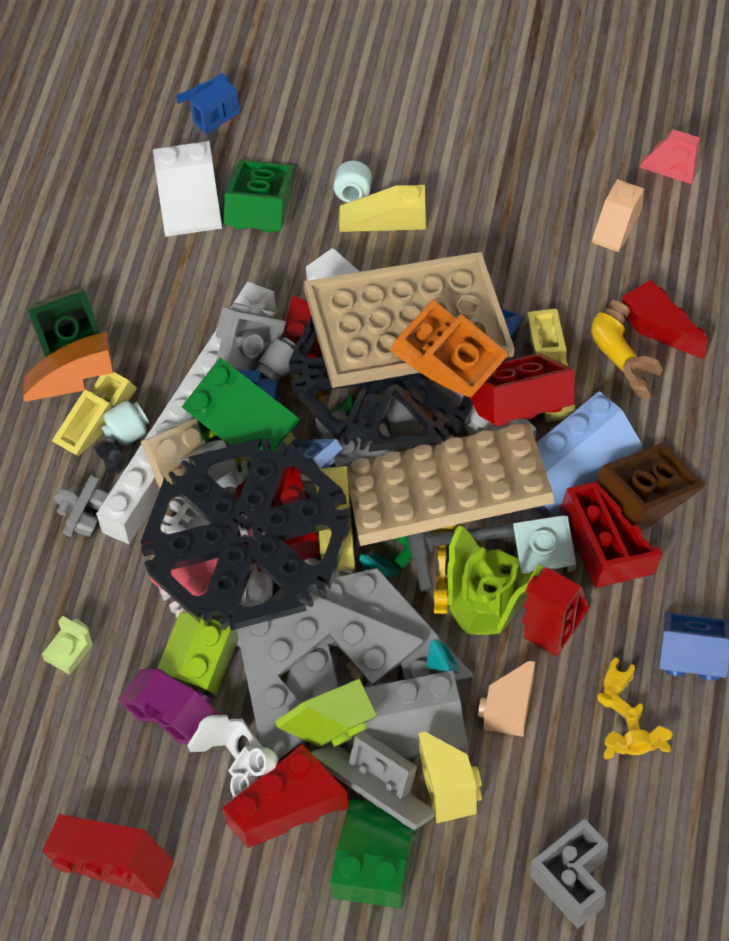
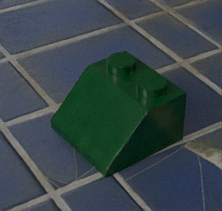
(62, 320)

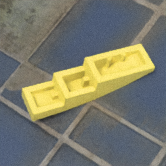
(548, 339)

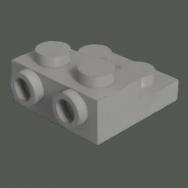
(246, 335)

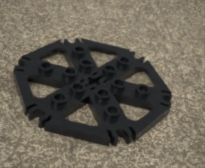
(374, 402)
(236, 553)

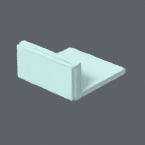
(544, 543)

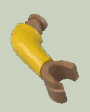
(608, 335)

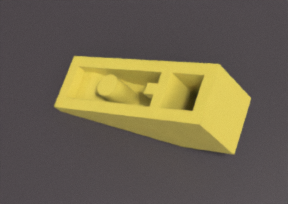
(386, 210)

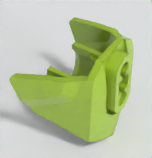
(471, 582)

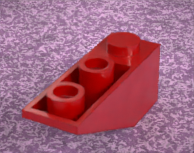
(661, 320)

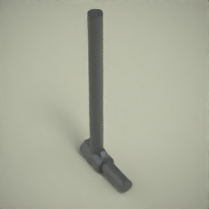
(422, 545)

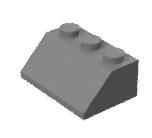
(415, 707)

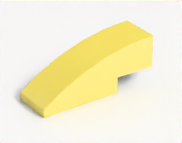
(87, 416)

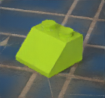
(198, 653)
(330, 716)

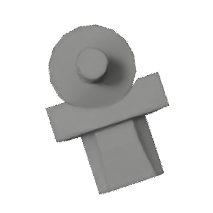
(79, 520)

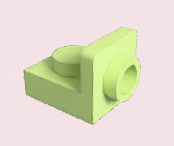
(68, 645)

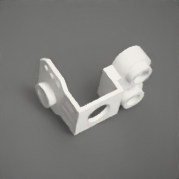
(249, 764)

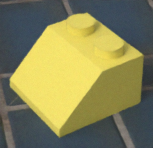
(449, 779)

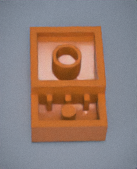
(449, 350)
(68, 367)

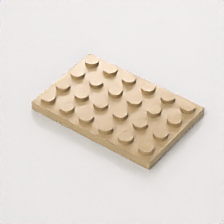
(367, 311)
(447, 483)

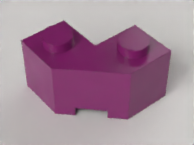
(163, 700)

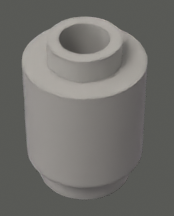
(275, 361)

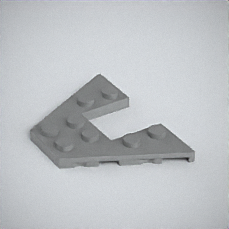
(376, 598)
(279, 644)

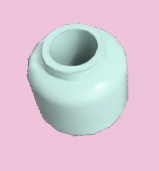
(352, 181)
(125, 423)

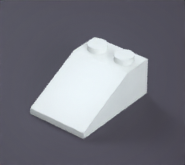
(187, 188)

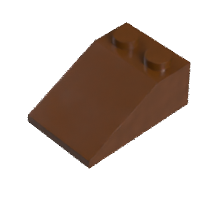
(648, 484)

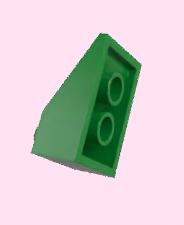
(258, 195)
(238, 408)
(371, 857)

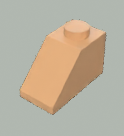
(618, 215)
(508, 701)

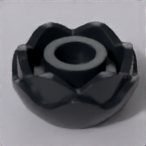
(110, 454)

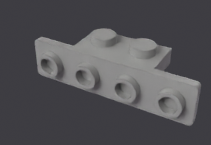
(378, 776)

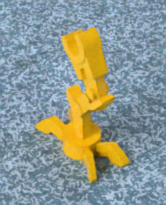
(441, 586)
(635, 740)

